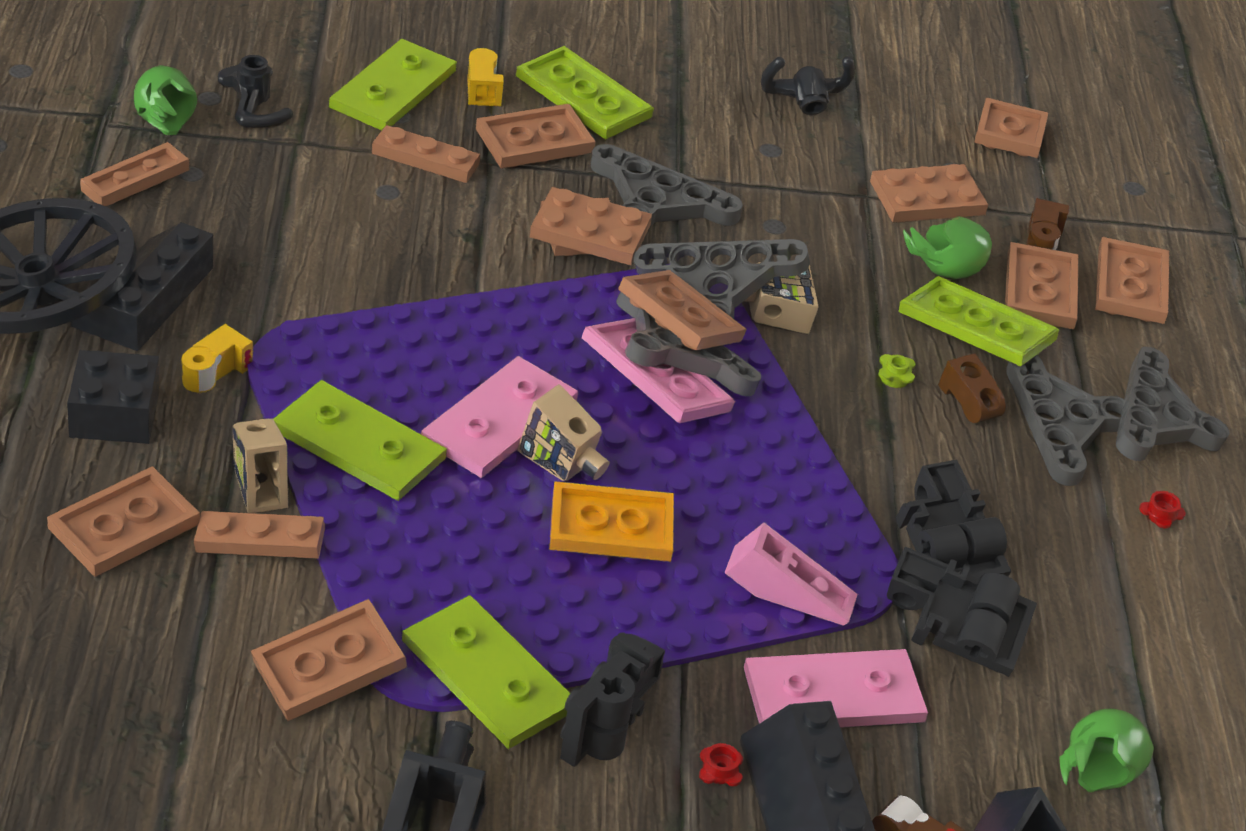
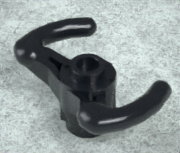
(252, 83)
(807, 85)

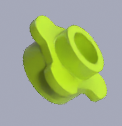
(896, 370)

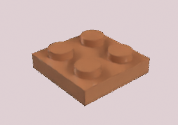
(1011, 128)

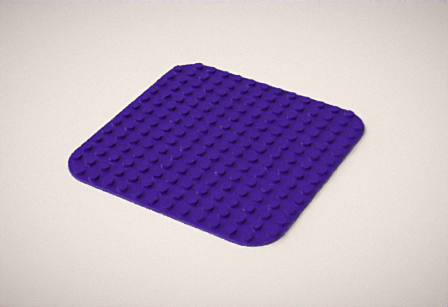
(493, 532)

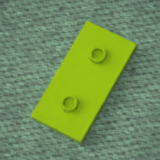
(392, 84)
(593, 95)
(979, 320)
(360, 440)
(488, 671)

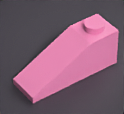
(786, 576)

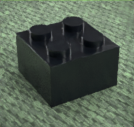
(113, 396)

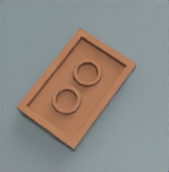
(535, 135)
(928, 193)
(590, 225)
(1132, 280)
(1043, 284)
(682, 310)
(123, 521)
(328, 659)

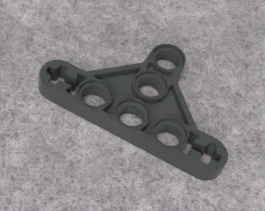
(672, 201)
(739, 274)
(657, 346)
(1059, 402)
(1160, 412)

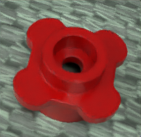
(1163, 509)
(721, 765)

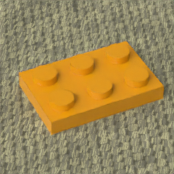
(612, 521)

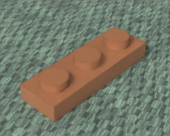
(426, 153)
(134, 174)
(259, 534)

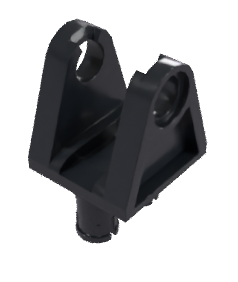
(442, 778)

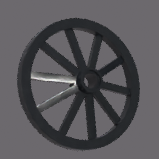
(41, 276)

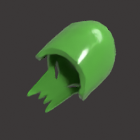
(165, 98)
(952, 248)
(1107, 749)

